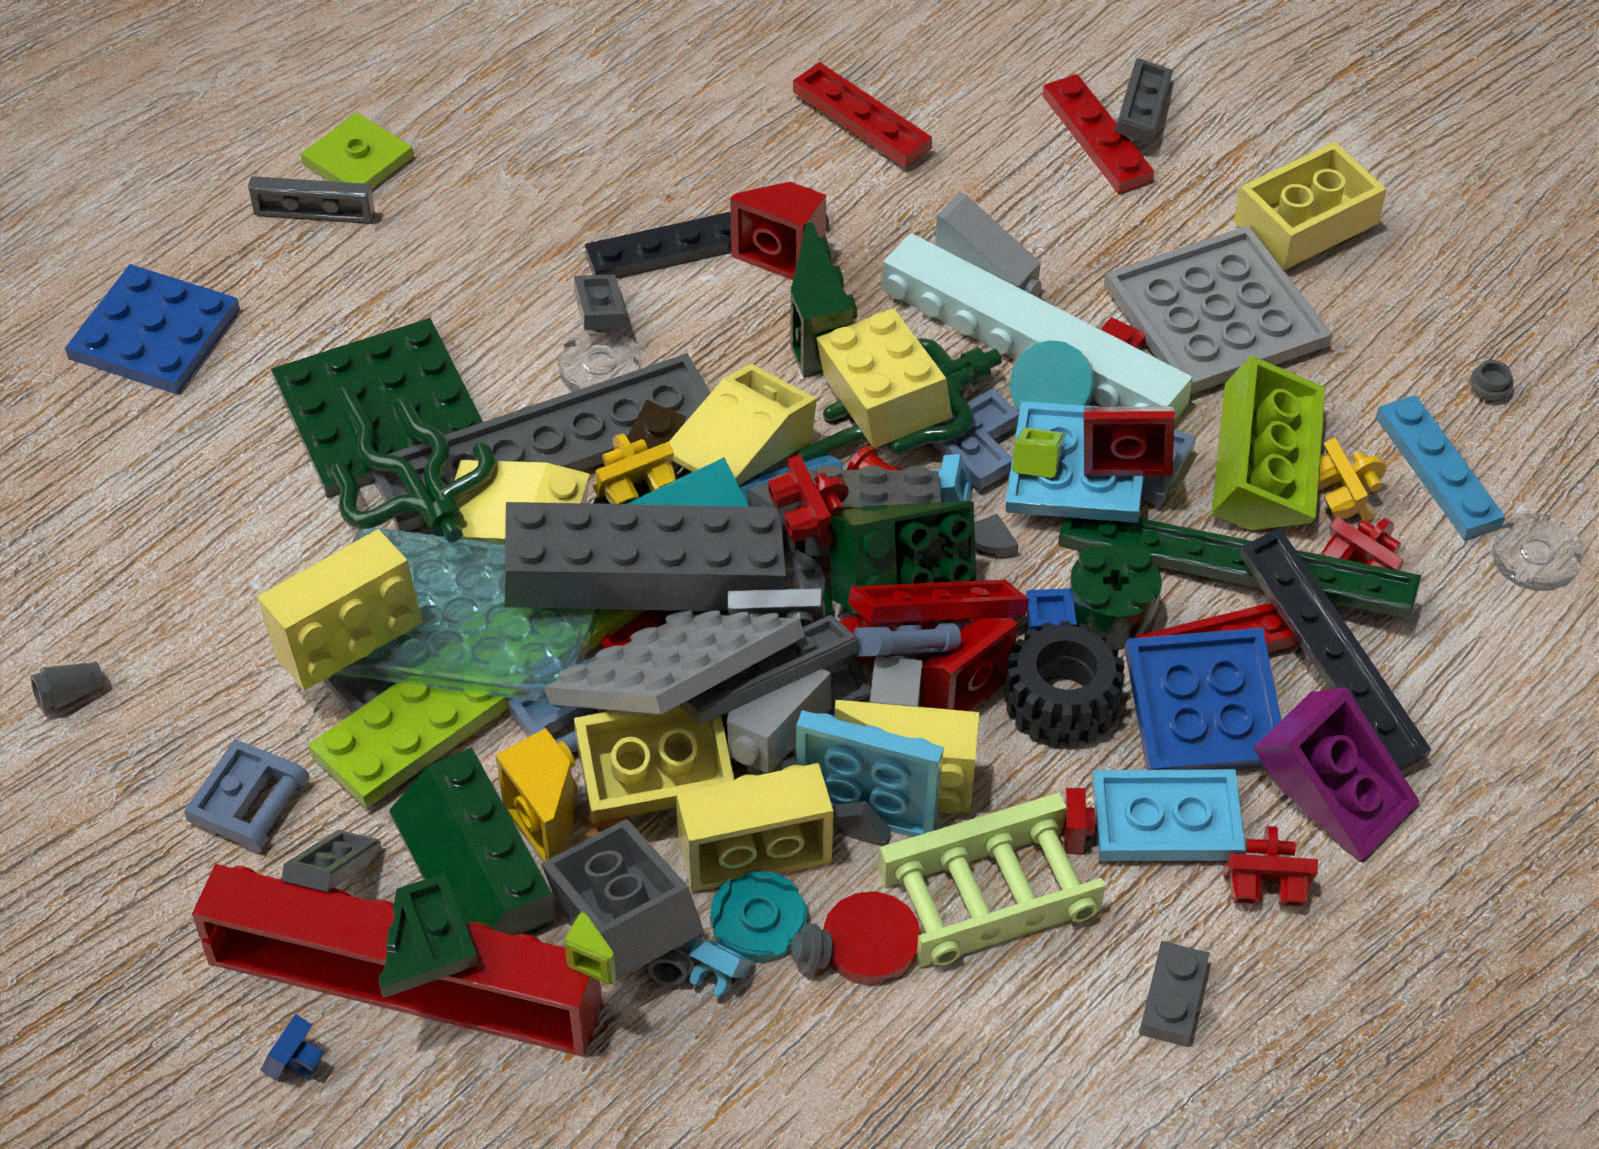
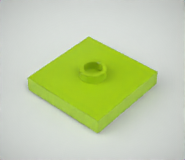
(357, 153)

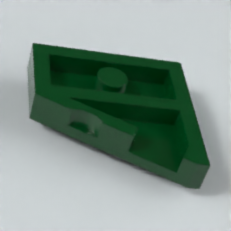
(425, 937)

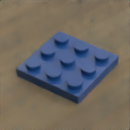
(153, 329)
(1202, 698)

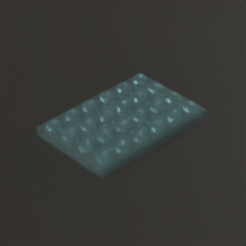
(467, 633)

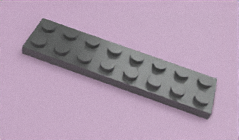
(562, 430)

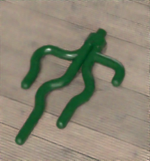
(970, 368)
(433, 502)

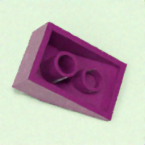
(1337, 770)

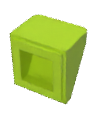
(1038, 452)
(588, 951)

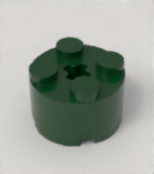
(1116, 591)

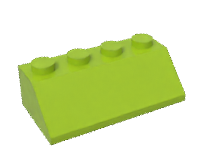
(1268, 448)

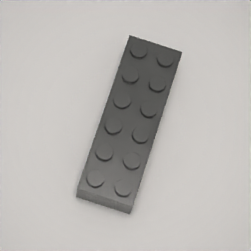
(638, 555)

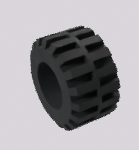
(1058, 712)

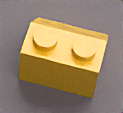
(539, 791)

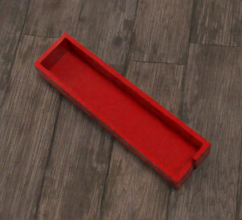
(340, 950)

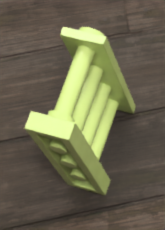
(979, 838)

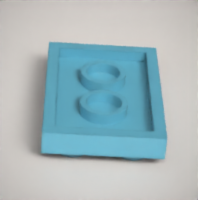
(1167, 815)

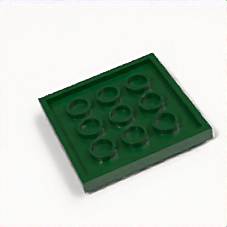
(379, 370)

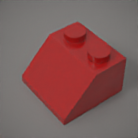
(772, 223)
(1128, 441)
(971, 672)

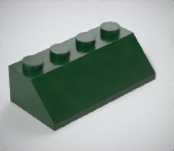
(462, 829)

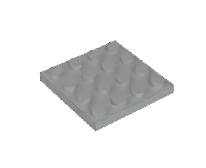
(1216, 307)
(673, 661)

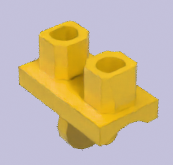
(631, 464)
(1352, 496)

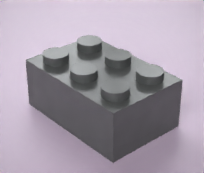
(879, 487)
(626, 894)

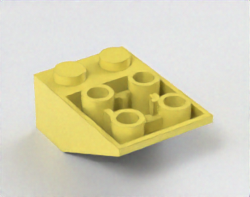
(748, 421)

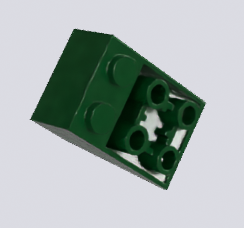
(816, 301)
(901, 546)

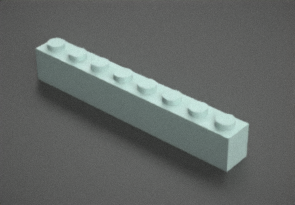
(1015, 320)

